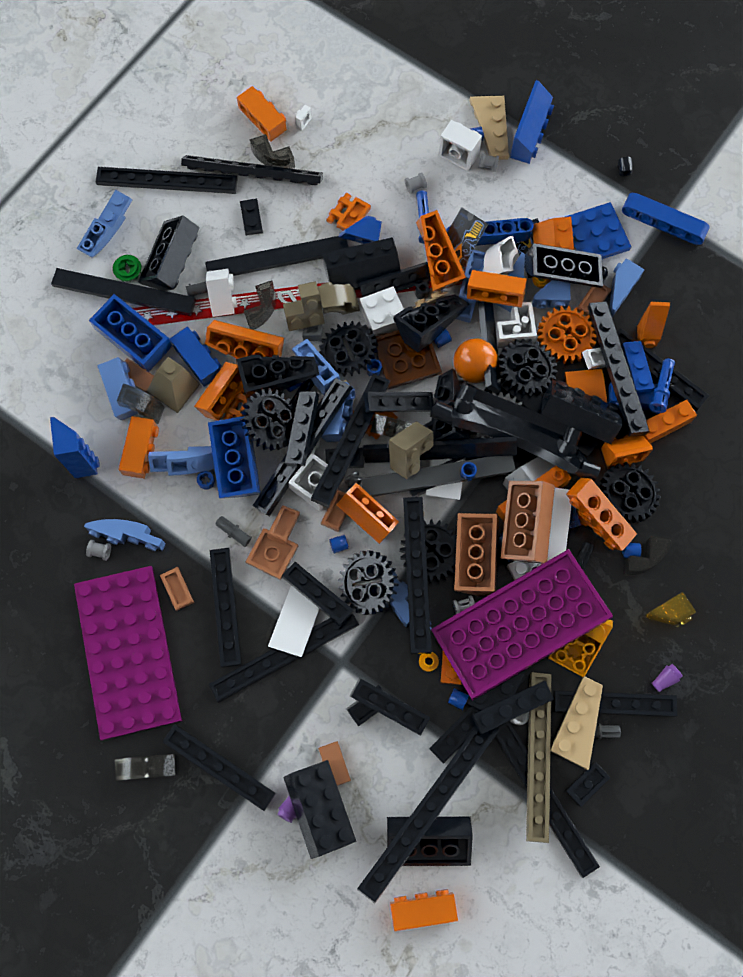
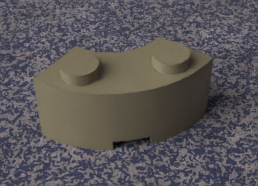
(338, 298)

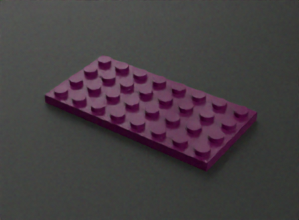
(521, 624)
(127, 653)

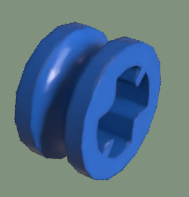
(202, 475)

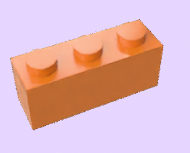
(262, 113)
(496, 288)
(220, 392)
(669, 421)
(137, 447)
(367, 513)
(423, 910)

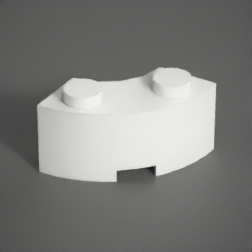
(500, 256)

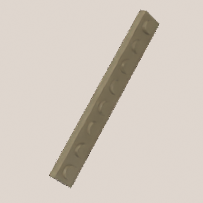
(538, 767)

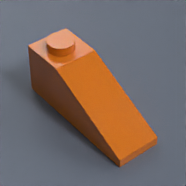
(652, 324)

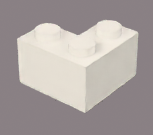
(219, 289)
(519, 328)

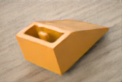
(581, 652)

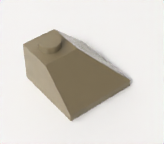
(172, 385)

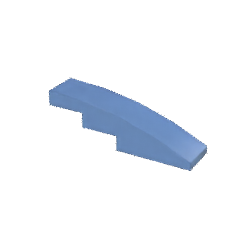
(475, 262)

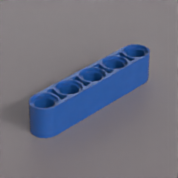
(665, 218)
(498, 234)

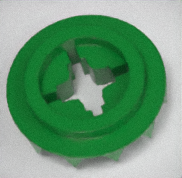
(120, 265)

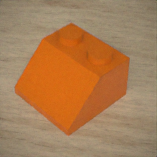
(554, 232)
(627, 450)

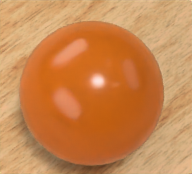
(473, 359)

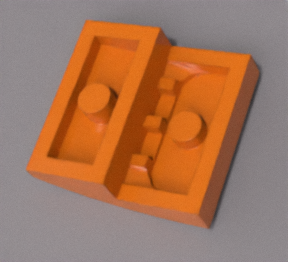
(589, 381)

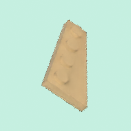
(492, 118)
(578, 728)

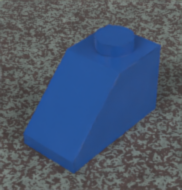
(363, 231)

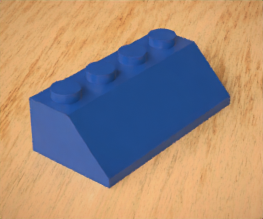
(532, 123)
(72, 450)
(233, 459)

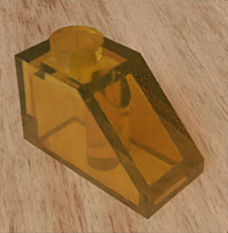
(673, 611)

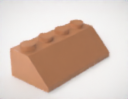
(527, 521)
(476, 554)

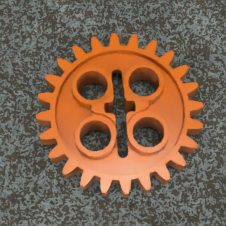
(575, 322)

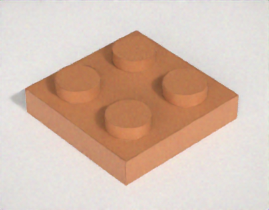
(271, 555)

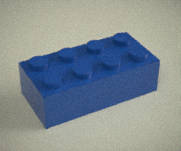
(131, 333)

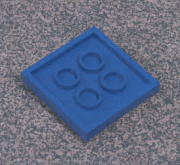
(599, 231)

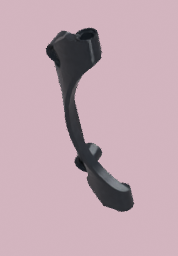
(535, 433)

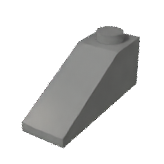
(529, 471)

